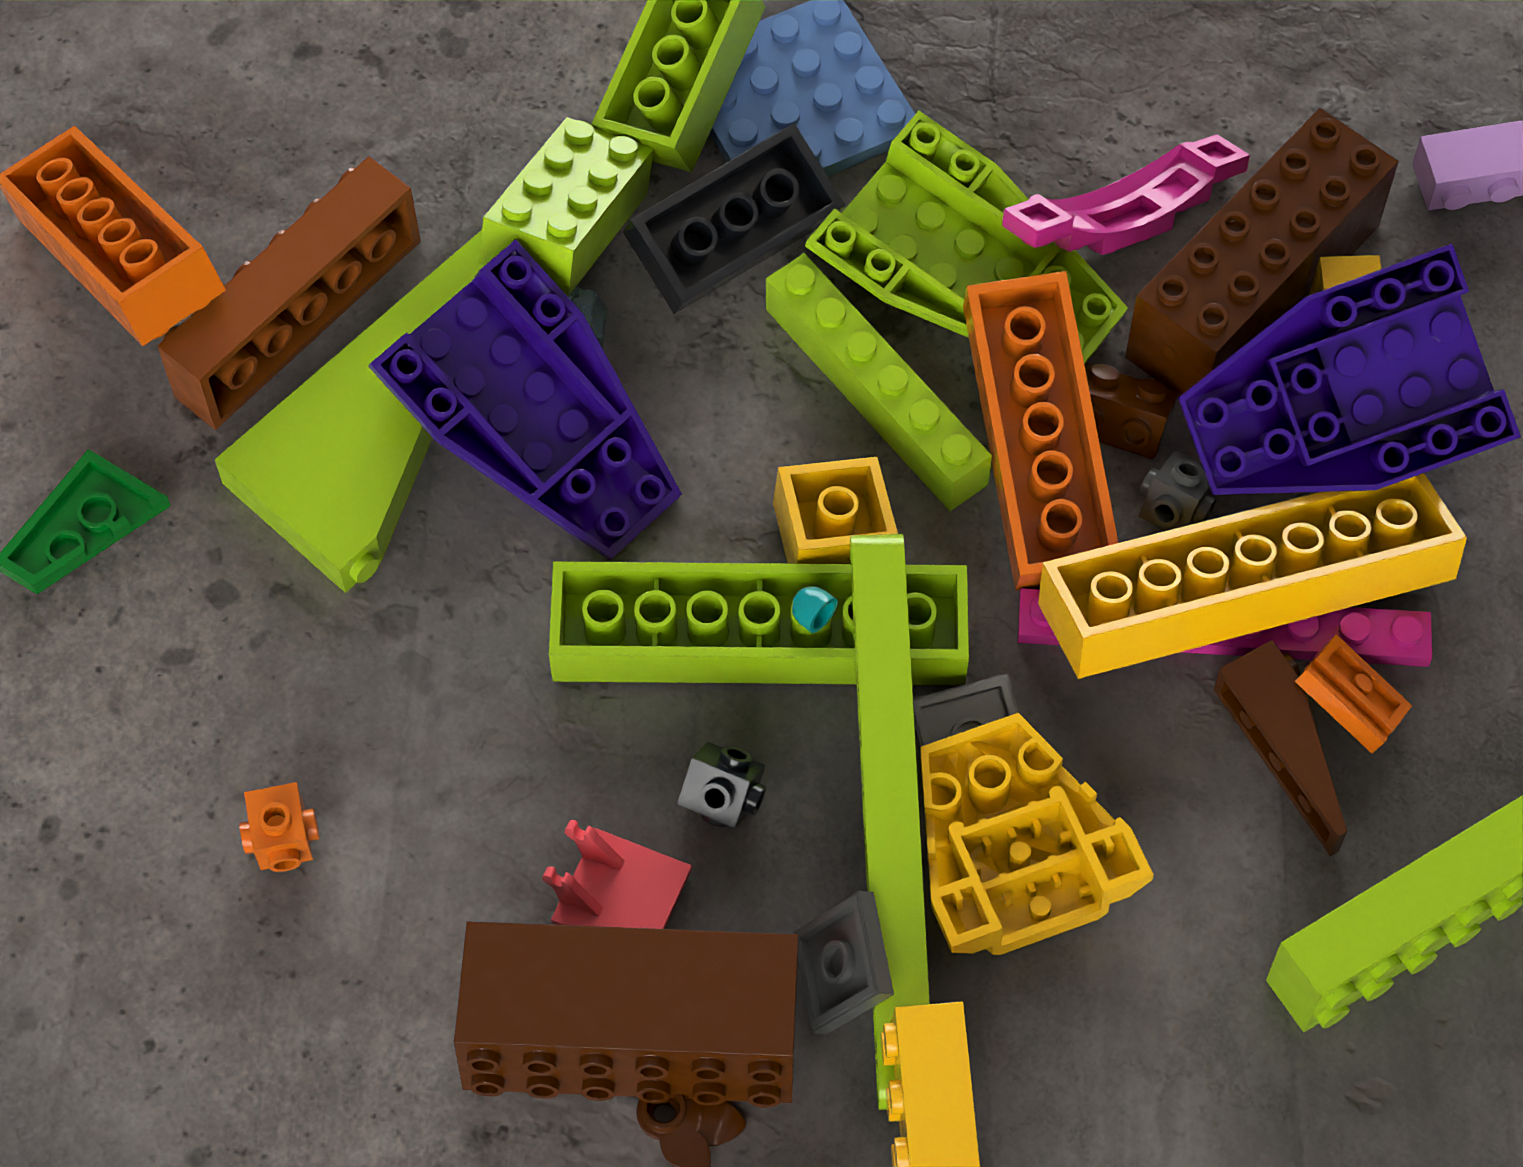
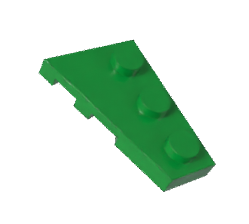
(78, 521)

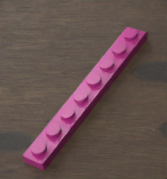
(1374, 634)

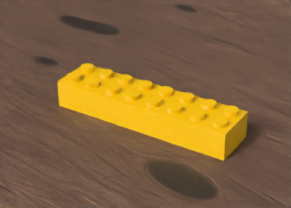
(1247, 573)

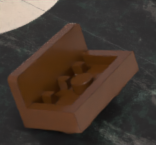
(1129, 410)

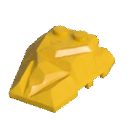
(1018, 841)

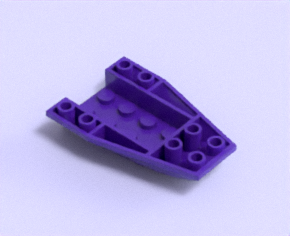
(532, 403)

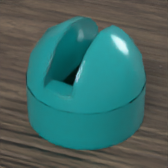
(813, 608)

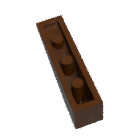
(1279, 724)

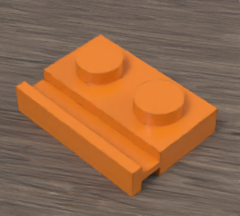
(1353, 693)

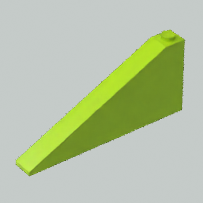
(341, 448)

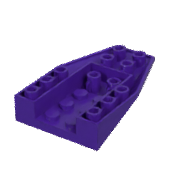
(1352, 389)

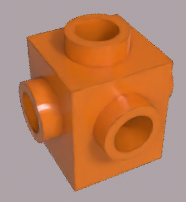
(278, 827)

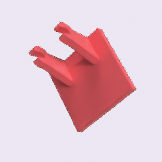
(616, 883)

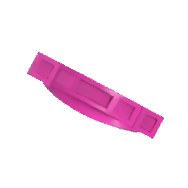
(1132, 206)

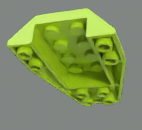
(936, 226)

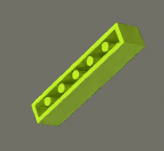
(878, 382)

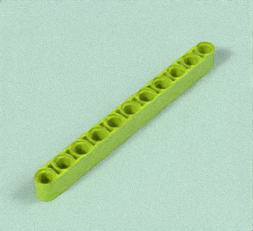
(889, 773)

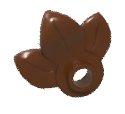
(691, 1130)

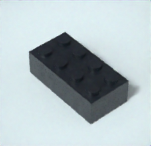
(733, 218)

